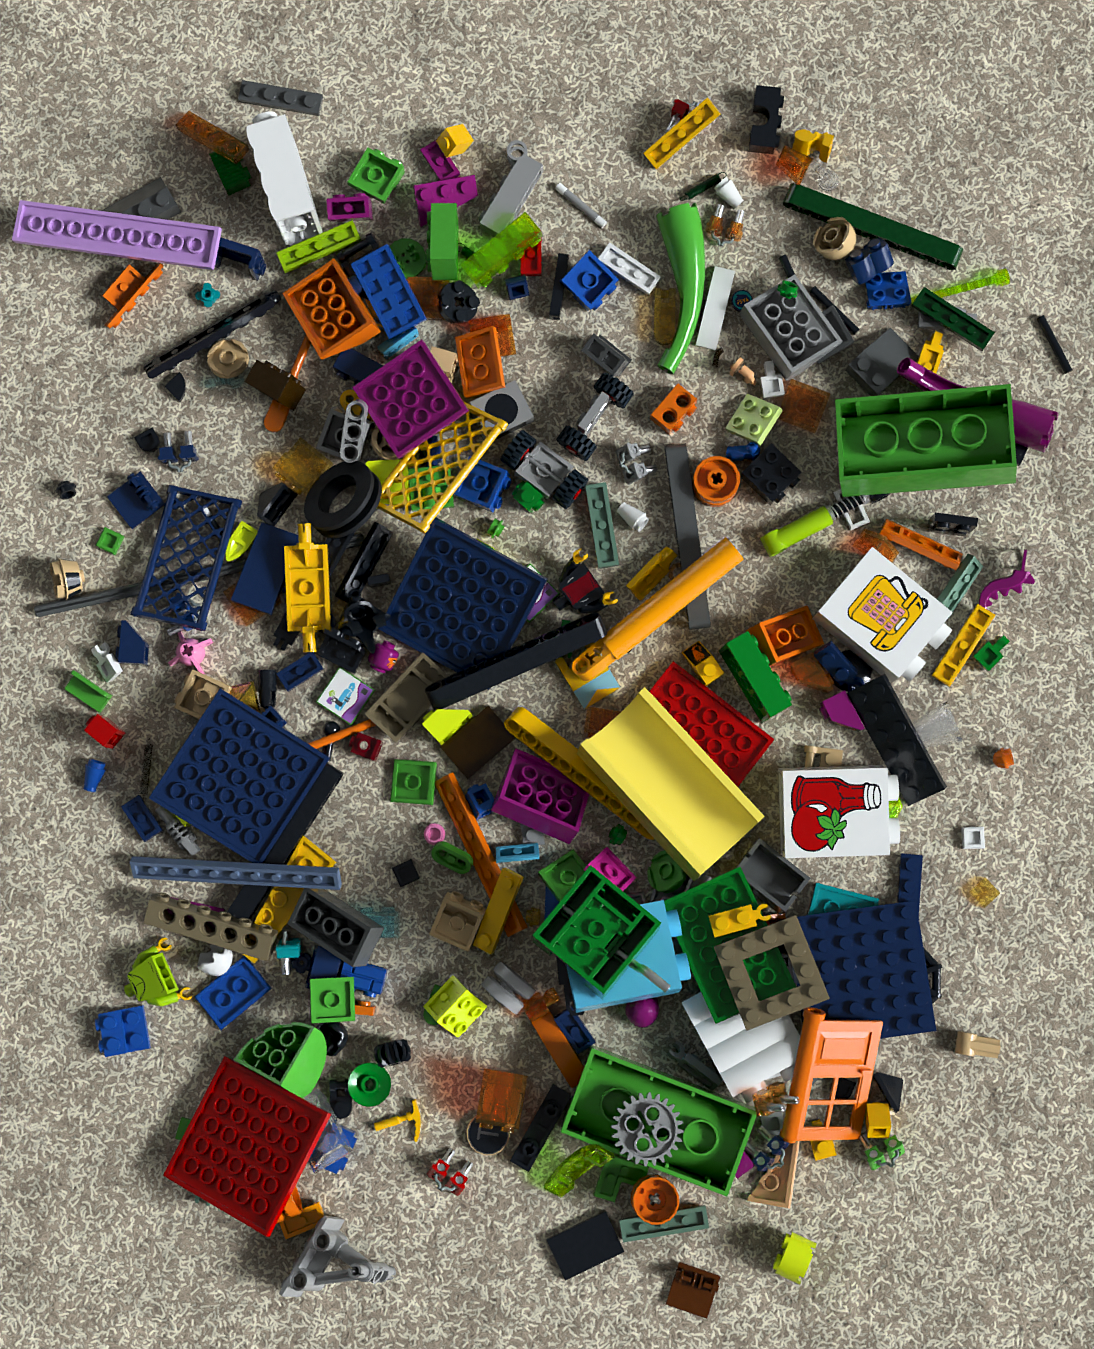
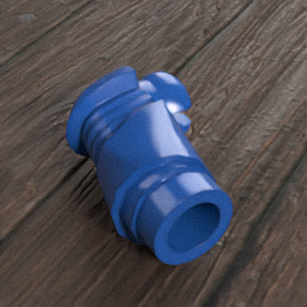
(743, 452)

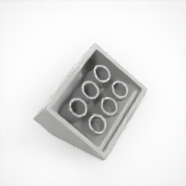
(790, 329)

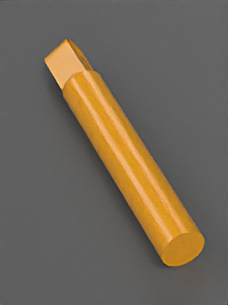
(658, 609)

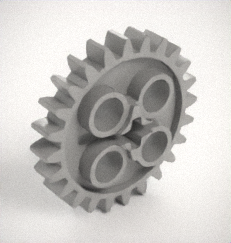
(664, 1119)

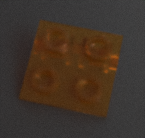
(504, 331)

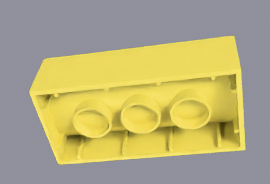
(670, 784)

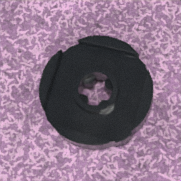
(468, 300)

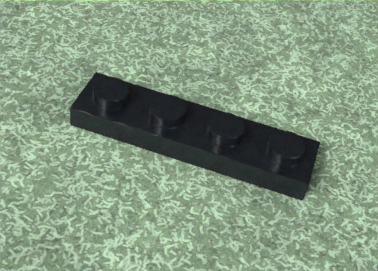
(364, 561)

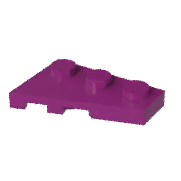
(450, 190)

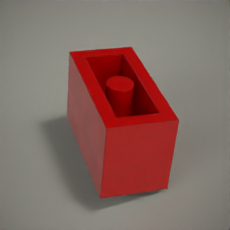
(104, 731)

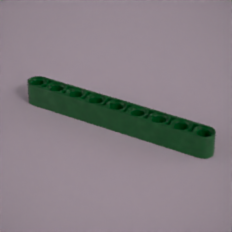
(874, 226)

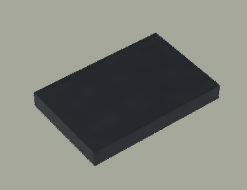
(585, 1245)

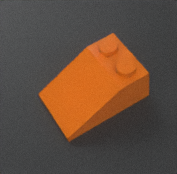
(787, 635)

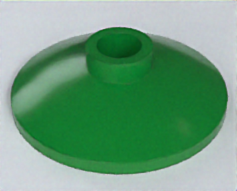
(369, 1096)

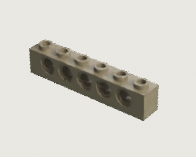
(200, 930)

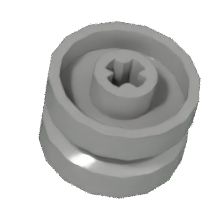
(506, 990)

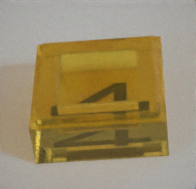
(984, 892)

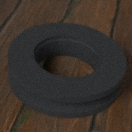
(352, 515)

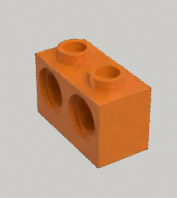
(669, 406)

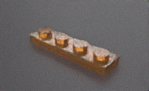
(212, 137)

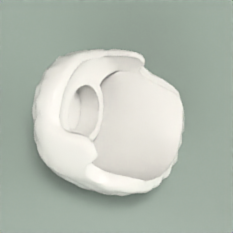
(216, 961)

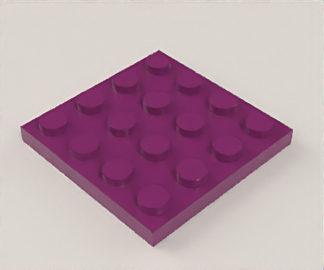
(410, 399)

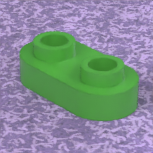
(452, 857)

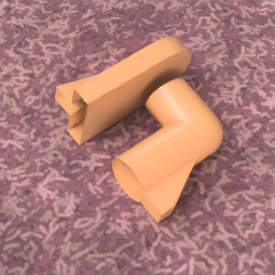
(745, 371)

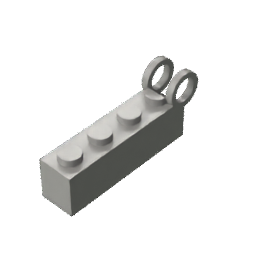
(513, 191)

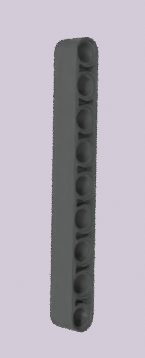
(686, 526)

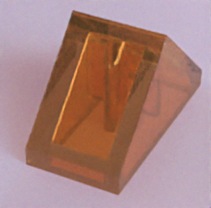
(794, 164)
(870, 539)

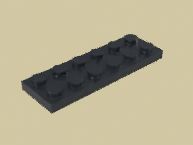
(896, 739)

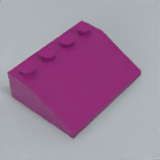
(540, 797)

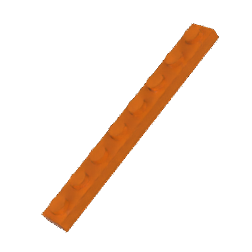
(475, 844)

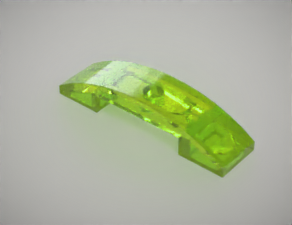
(574, 1166)

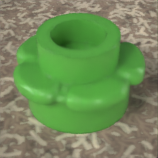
(496, 528)

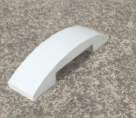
(715, 308)

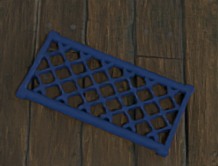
(137, 610)

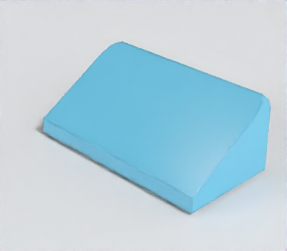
(393, 345)
(517, 852)

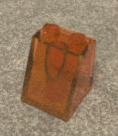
(501, 1100)

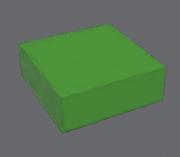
(109, 541)

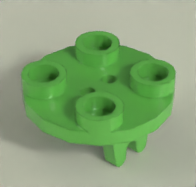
(413, 253)

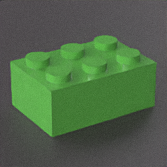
(442, 241)

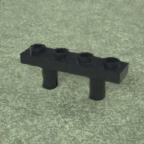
(540, 1127)

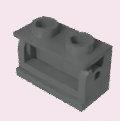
(606, 355)

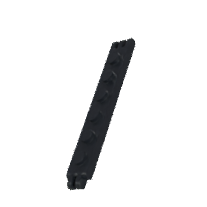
(212, 333)
(336, 549)

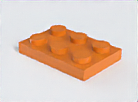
(480, 362)

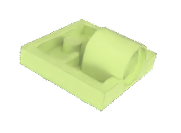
(753, 419)

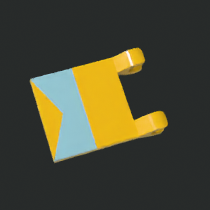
(588, 691)

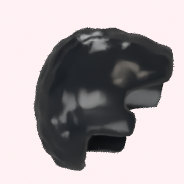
(335, 1036)

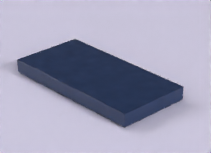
(264, 569)

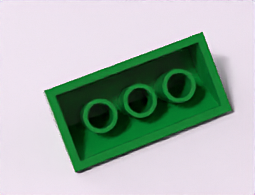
(755, 676)

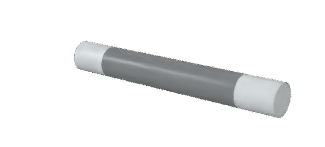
(580, 205)

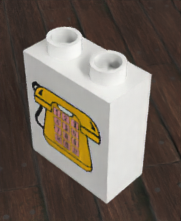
(884, 617)

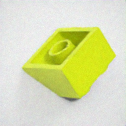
(445, 723)

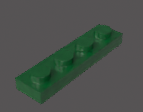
(953, 319)

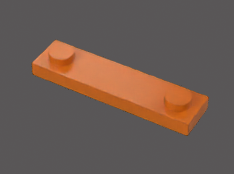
(923, 545)

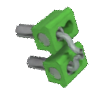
(876, 1158)

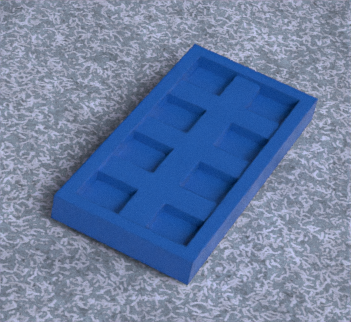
(388, 291)

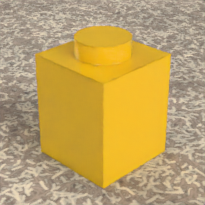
(454, 140)
(877, 1120)

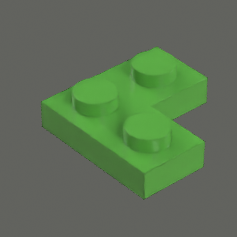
(614, 1173)

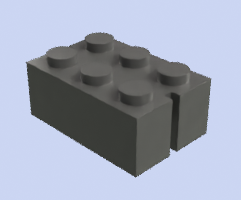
(772, 876)

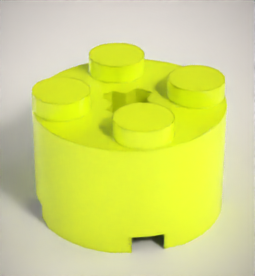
(794, 1258)

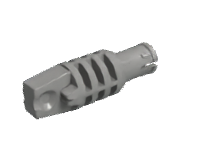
(181, 834)

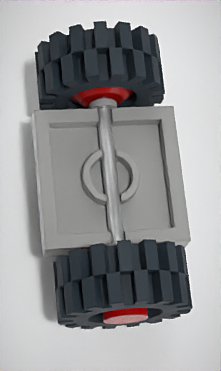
(610, 390)
(544, 469)

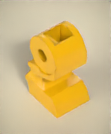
(808, 142)

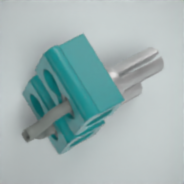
(288, 949)

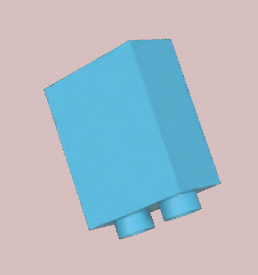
(634, 986)

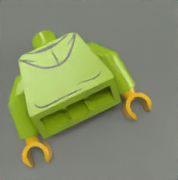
(152, 978)

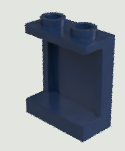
(242, 254)

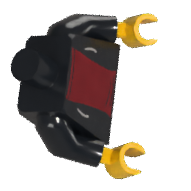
(580, 588)

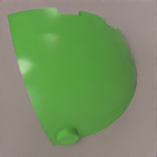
(287, 1056)

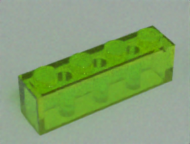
(501, 250)

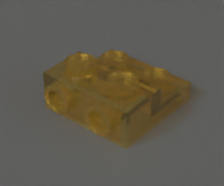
(301, 466)

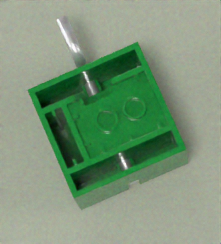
(585, 930)

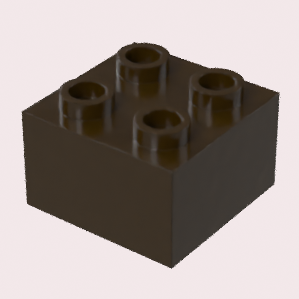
(276, 384)

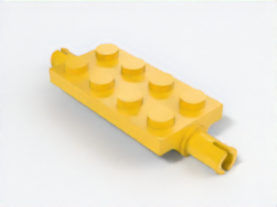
(307, 587)

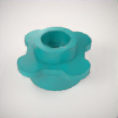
(208, 301)

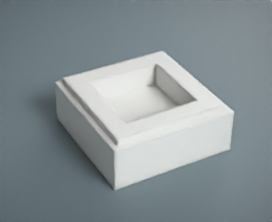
(973, 838)

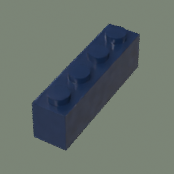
(354, 366)

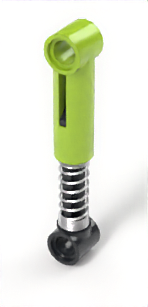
(813, 522)

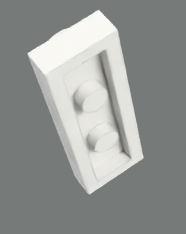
(629, 269)

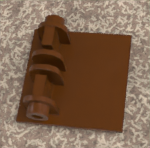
(693, 1290)

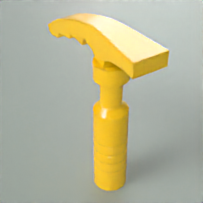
(397, 1120)

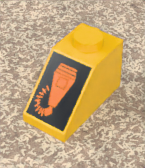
(703, 663)

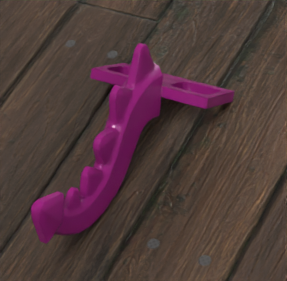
(1004, 584)

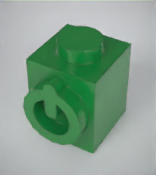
(528, 496)

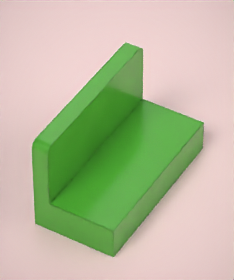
(88, 691)

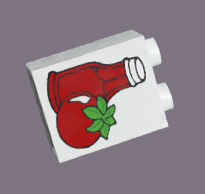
(837, 811)

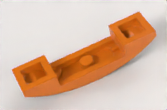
(559, 1048)

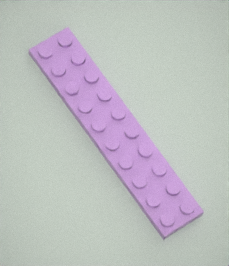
(117, 234)

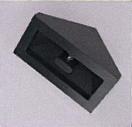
(274, 503)
(891, 1088)

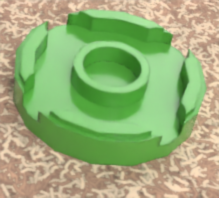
(665, 873)

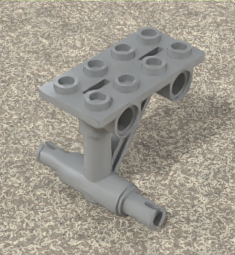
(326, 1243)

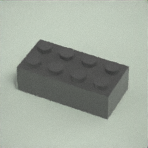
(336, 926)

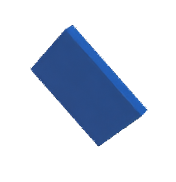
(233, 992)

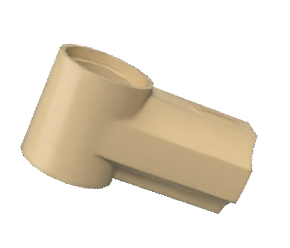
(972, 1045)

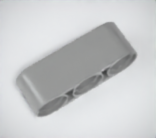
(349, 440)

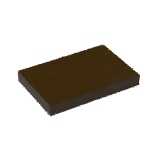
(477, 742)

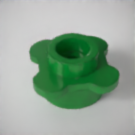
(788, 289)
(617, 834)

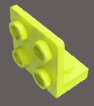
(454, 1006)

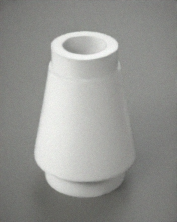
(728, 192)
(633, 517)

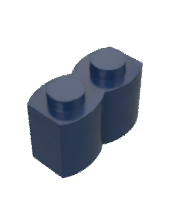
(869, 260)

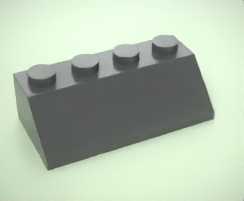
(149, 201)

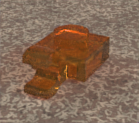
(538, 1005)

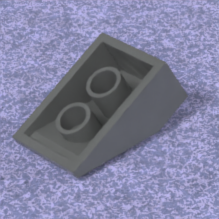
(877, 364)

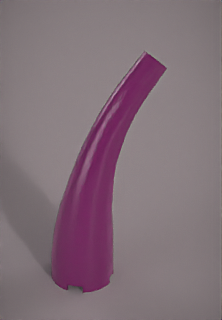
(1031, 422)

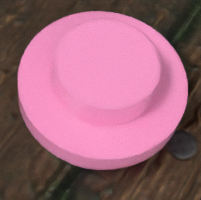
(434, 833)

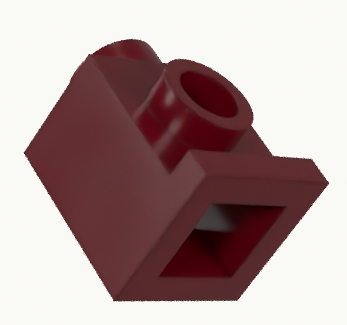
(372, 750)

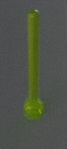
(1000, 278)

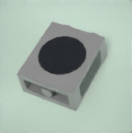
(507, 405)

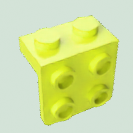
(382, 470)

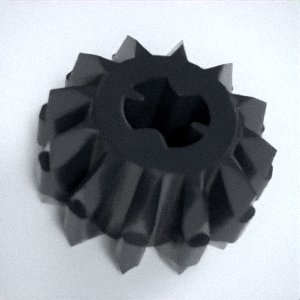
(392, 1053)

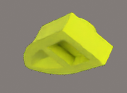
(240, 541)

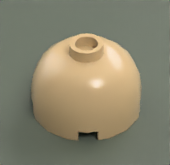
(835, 239)

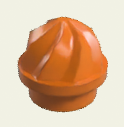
(1003, 758)

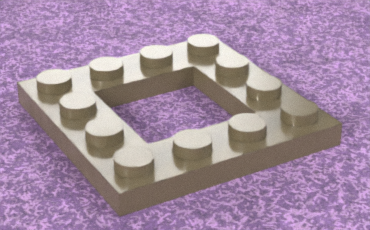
(755, 1012)

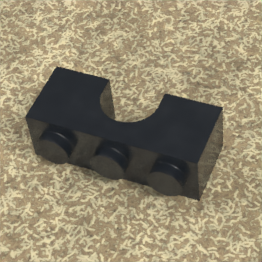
(767, 102)

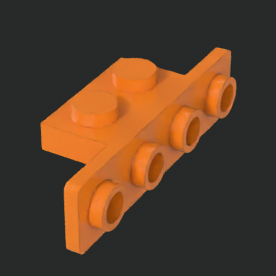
(126, 289)

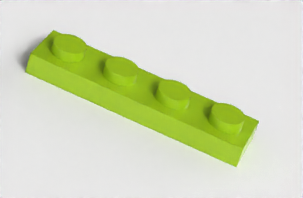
(318, 246)

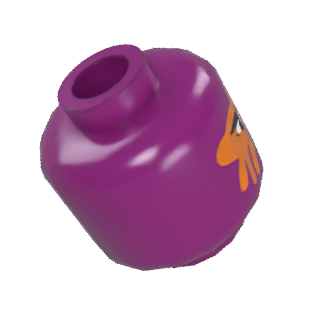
(384, 657)

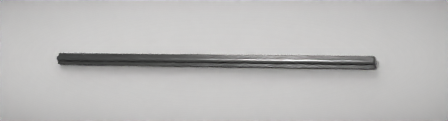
(133, 589)

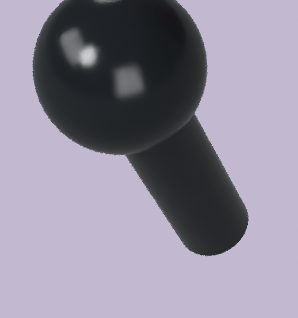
(330, 728)

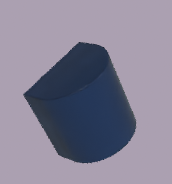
(517, 287)

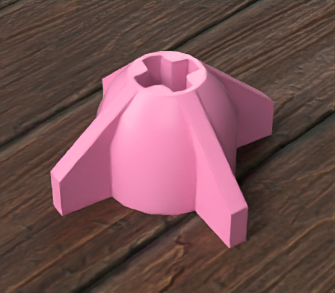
(190, 652)

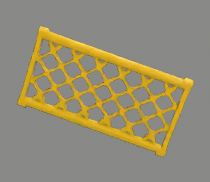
(452, 481)

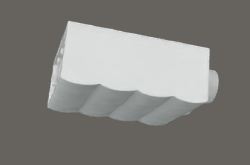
(283, 178)
(743, 1055)

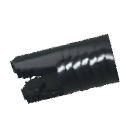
(267, 687)

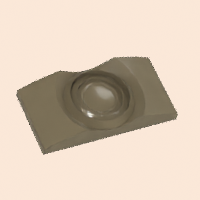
(405, 699)

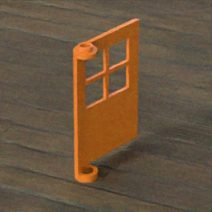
(831, 1051)

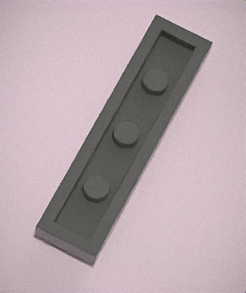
(280, 98)

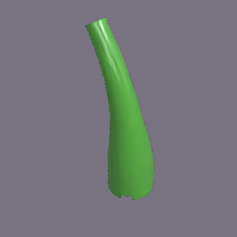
(685, 248)

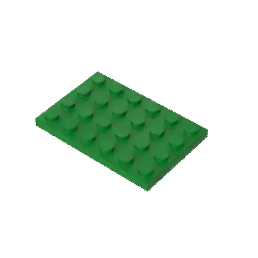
(766, 970)

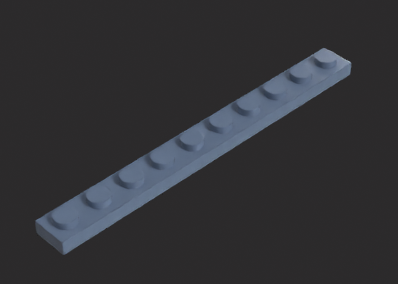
(236, 873)

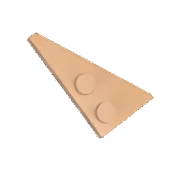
(777, 1184)

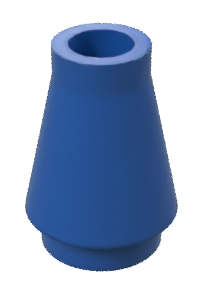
(93, 774)

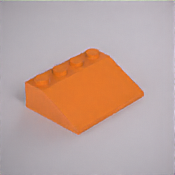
(331, 311)

